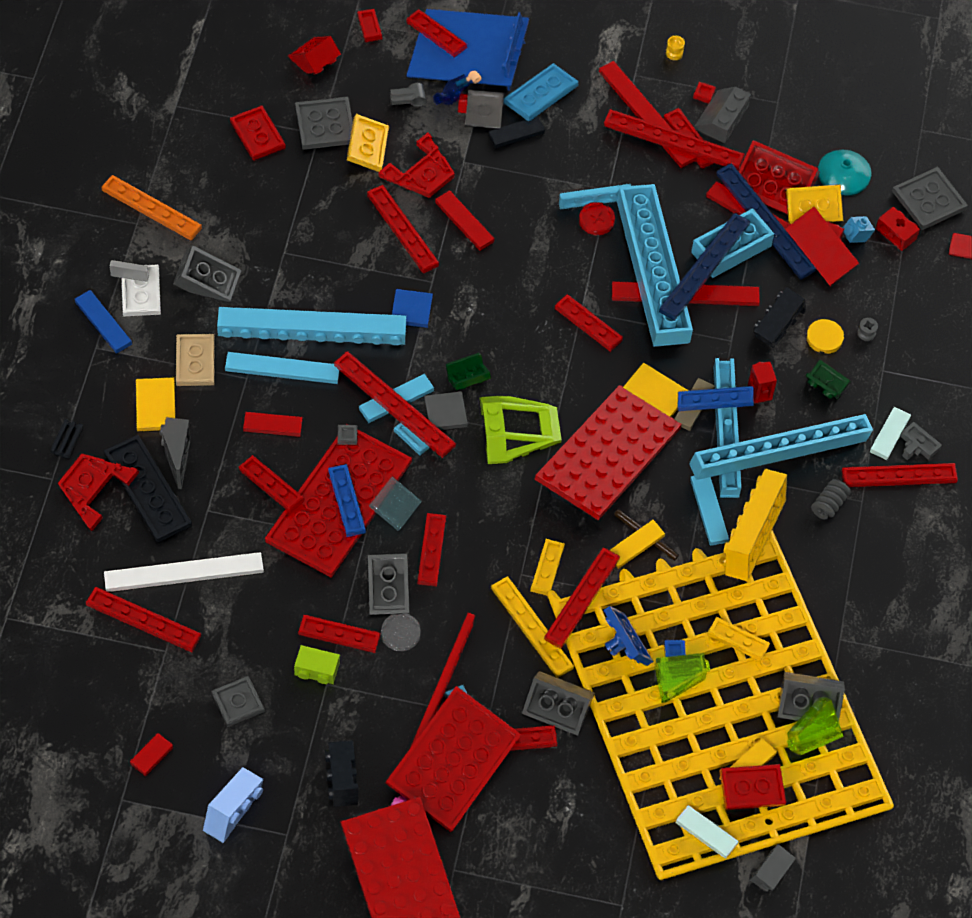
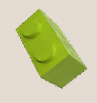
(317, 665)

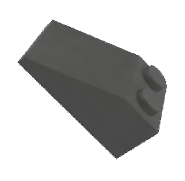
(206, 275)
(176, 443)
(388, 583)

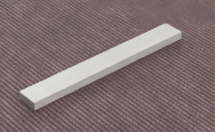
(183, 572)

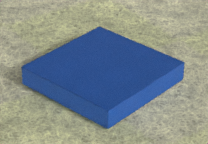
(414, 306)

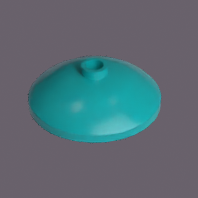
(852, 178)

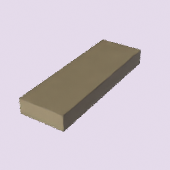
(688, 418)

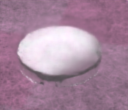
(400, 632)

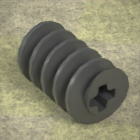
(831, 499)

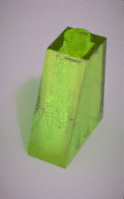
(679, 674)
(815, 728)

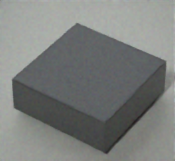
(347, 434)

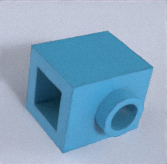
(858, 229)

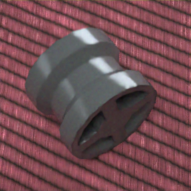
(864, 333)

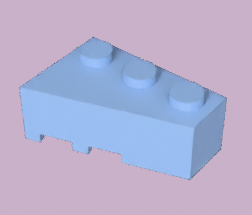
(231, 804)

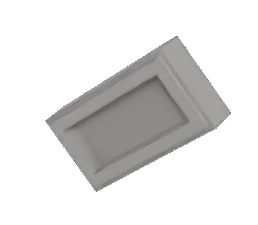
(129, 271)

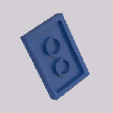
(625, 638)

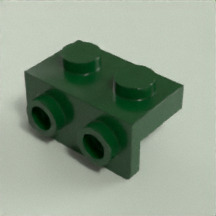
(467, 371)
(827, 379)

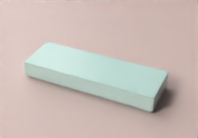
(890, 433)
(707, 831)

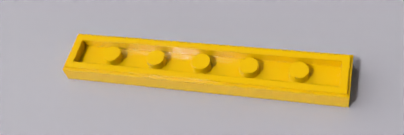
(531, 626)

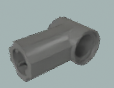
(413, 94)

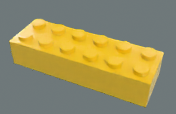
(755, 524)

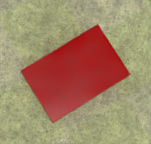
(257, 133)
(752, 787)

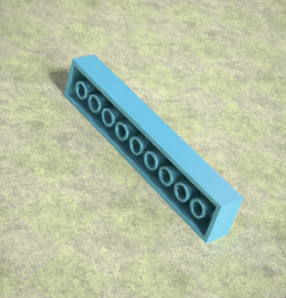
(652, 262)

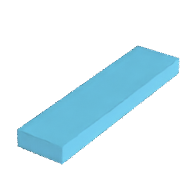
(584, 197)
(409, 391)
(710, 511)

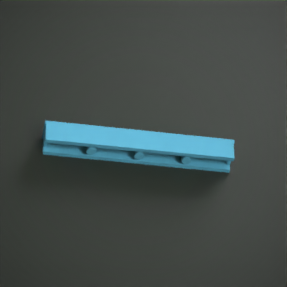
(727, 426)

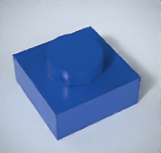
(674, 648)

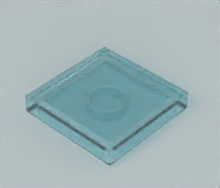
(395, 503)

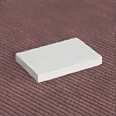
(142, 297)

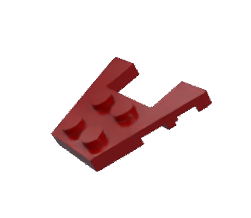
(426, 175)
(87, 479)

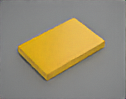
(367, 143)
(824, 198)
(655, 389)
(154, 402)

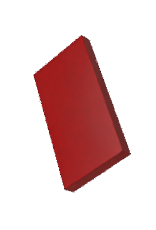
(822, 246)

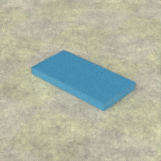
(541, 92)

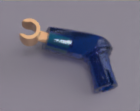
(454, 88)

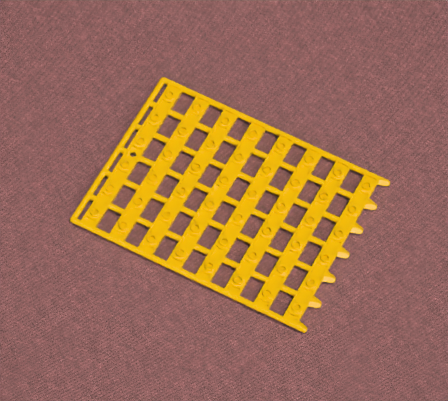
(723, 715)

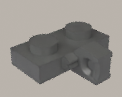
(919, 442)

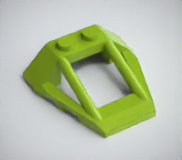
(495, 430)

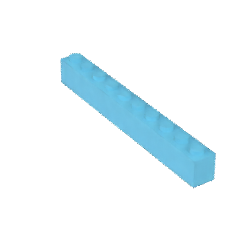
(311, 325)
(780, 446)

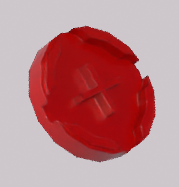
(596, 218)

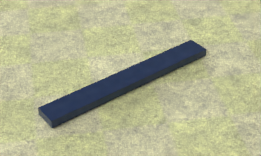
(782, 240)
(704, 266)

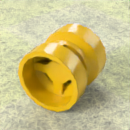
(675, 47)

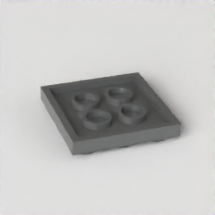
(324, 122)
(929, 198)

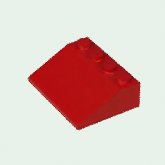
(773, 172)

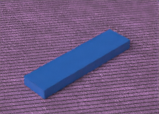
(103, 321)
(716, 398)
(346, 500)

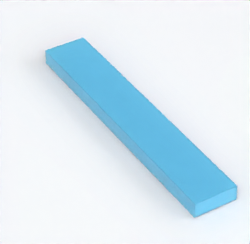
(282, 368)

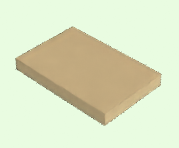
(195, 359)

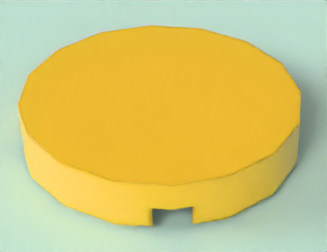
(825, 336)

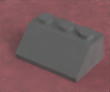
(723, 113)
(802, 691)
(558, 703)

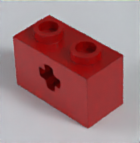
(897, 228)
(763, 381)

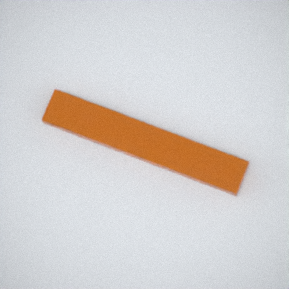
(151, 207)

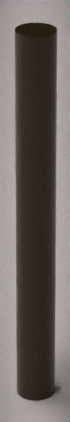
(635, 526)

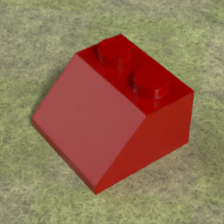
(315, 54)

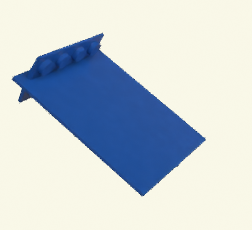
(491, 48)

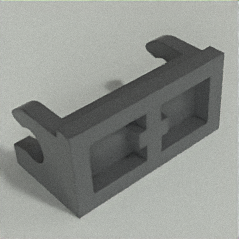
(772, 868)

